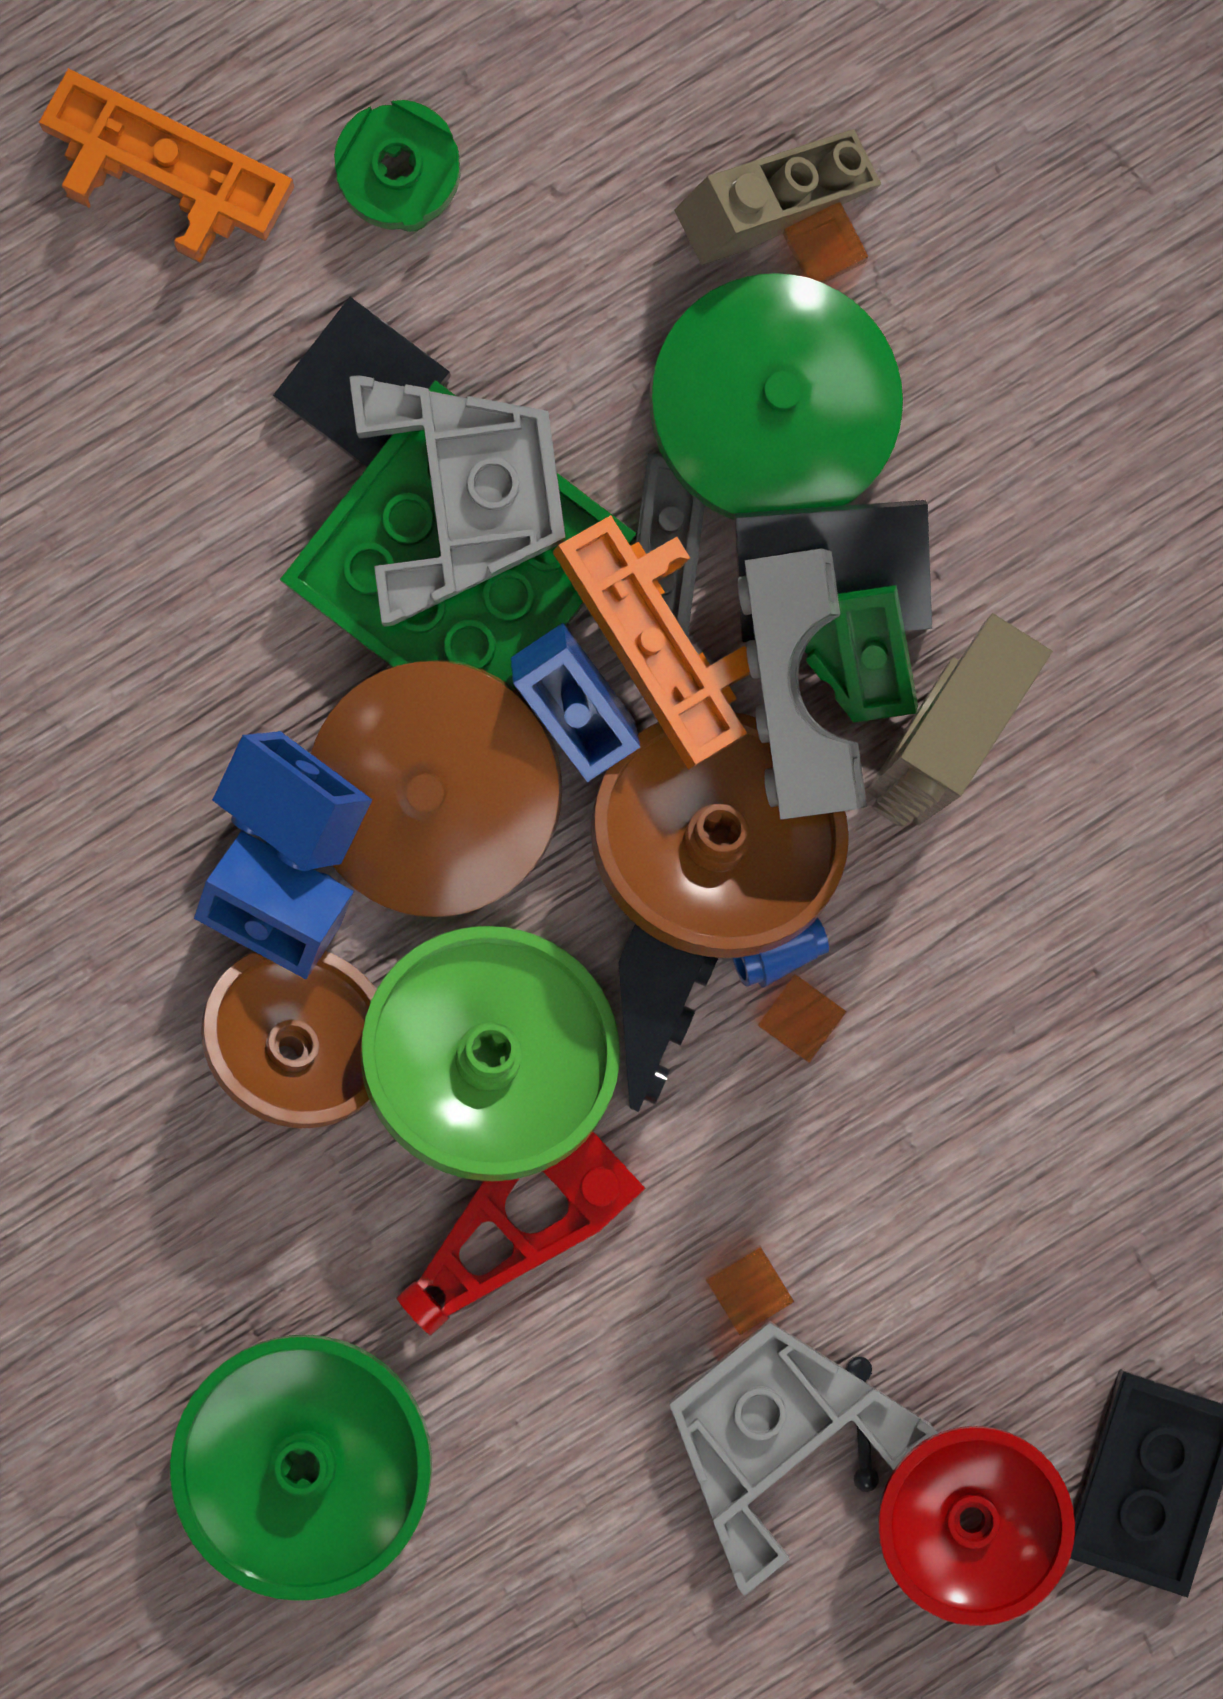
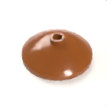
(320, 1017)

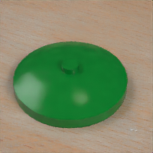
(775, 397)
(301, 1467)

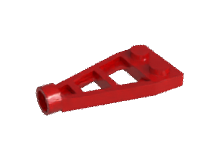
(596, 1192)

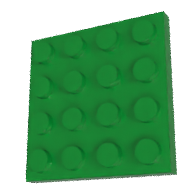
(392, 521)

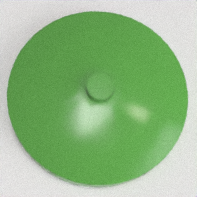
(489, 1053)

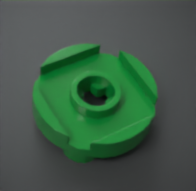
(388, 131)

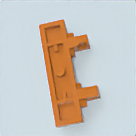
(118, 135)
(627, 603)

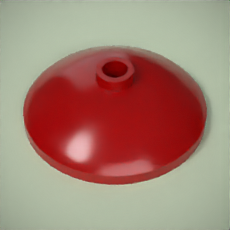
(1002, 1563)

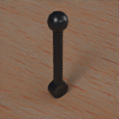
(866, 1477)

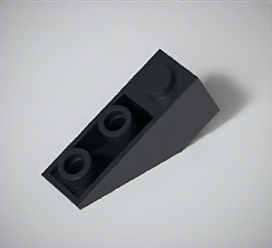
(653, 1000)

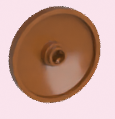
(456, 786)
(705, 853)

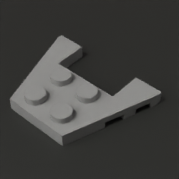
(488, 482)
(762, 1417)

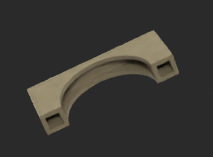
(957, 723)

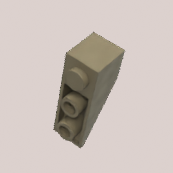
(765, 196)

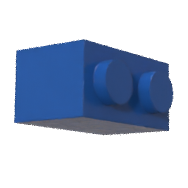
(574, 702)
(291, 801)
(272, 906)

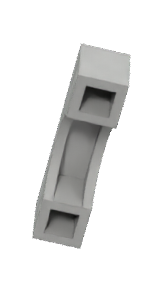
(789, 603)

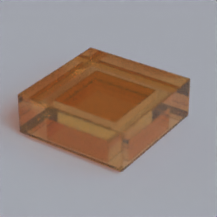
(825, 244)
(801, 1018)
(749, 1290)

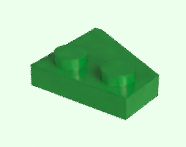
(866, 656)

